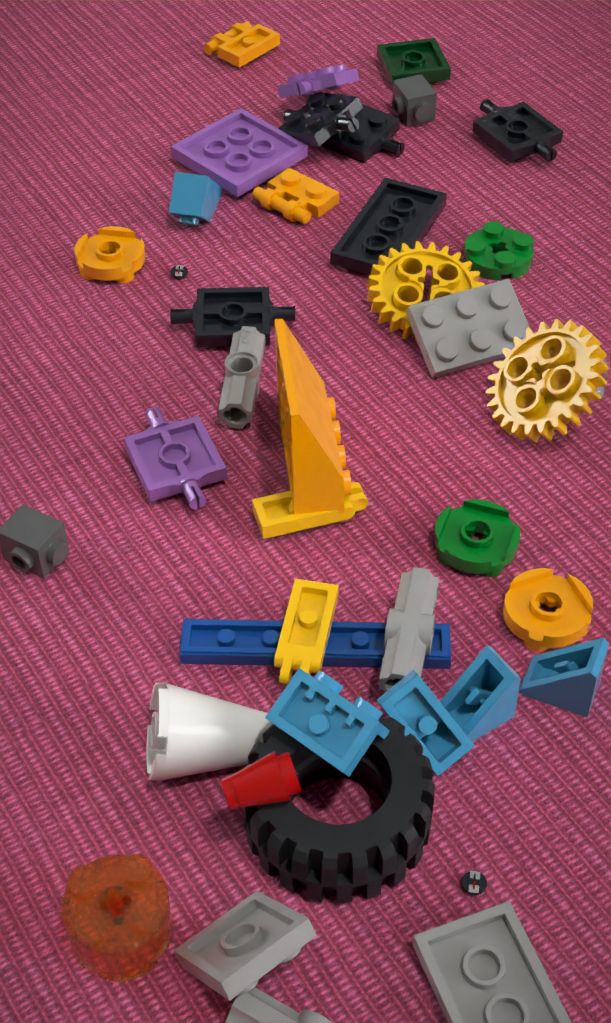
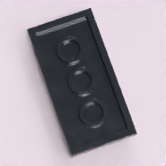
(390, 217)

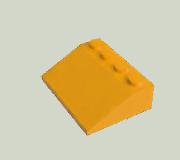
(308, 430)

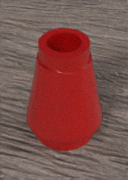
(262, 782)

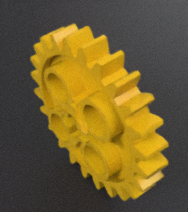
(401, 276)
(547, 380)

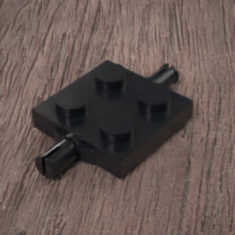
(322, 118)
(517, 131)
(370, 138)
(225, 311)

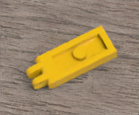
(277, 517)
(306, 628)

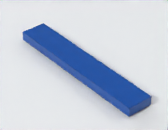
(257, 640)

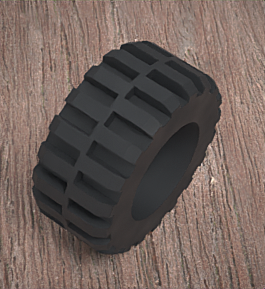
(353, 855)

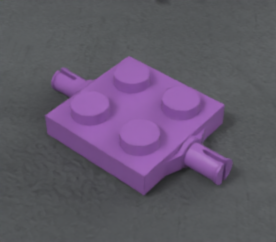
(319, 79)
(175, 458)

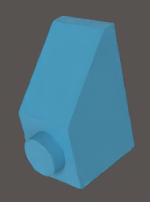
(194, 198)

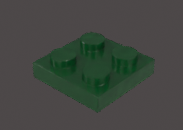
(413, 59)

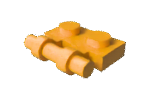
(242, 43)
(296, 196)

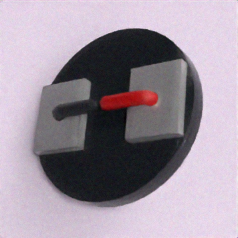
(179, 271)
(474, 882)

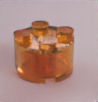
(117, 916)

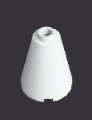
(198, 733)

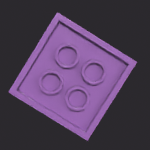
(239, 151)

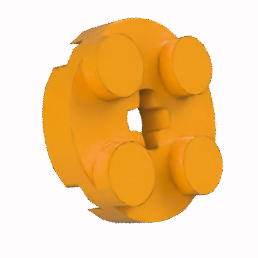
(97, 263)
(547, 629)

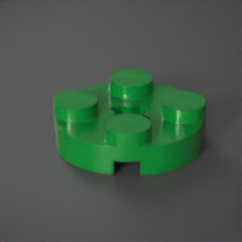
(512, 248)
(476, 556)

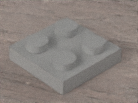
(245, 945)

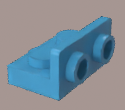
(326, 721)

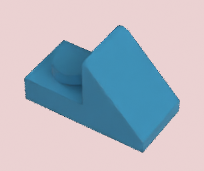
(426, 719)

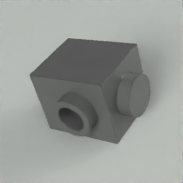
(414, 100)
(33, 541)

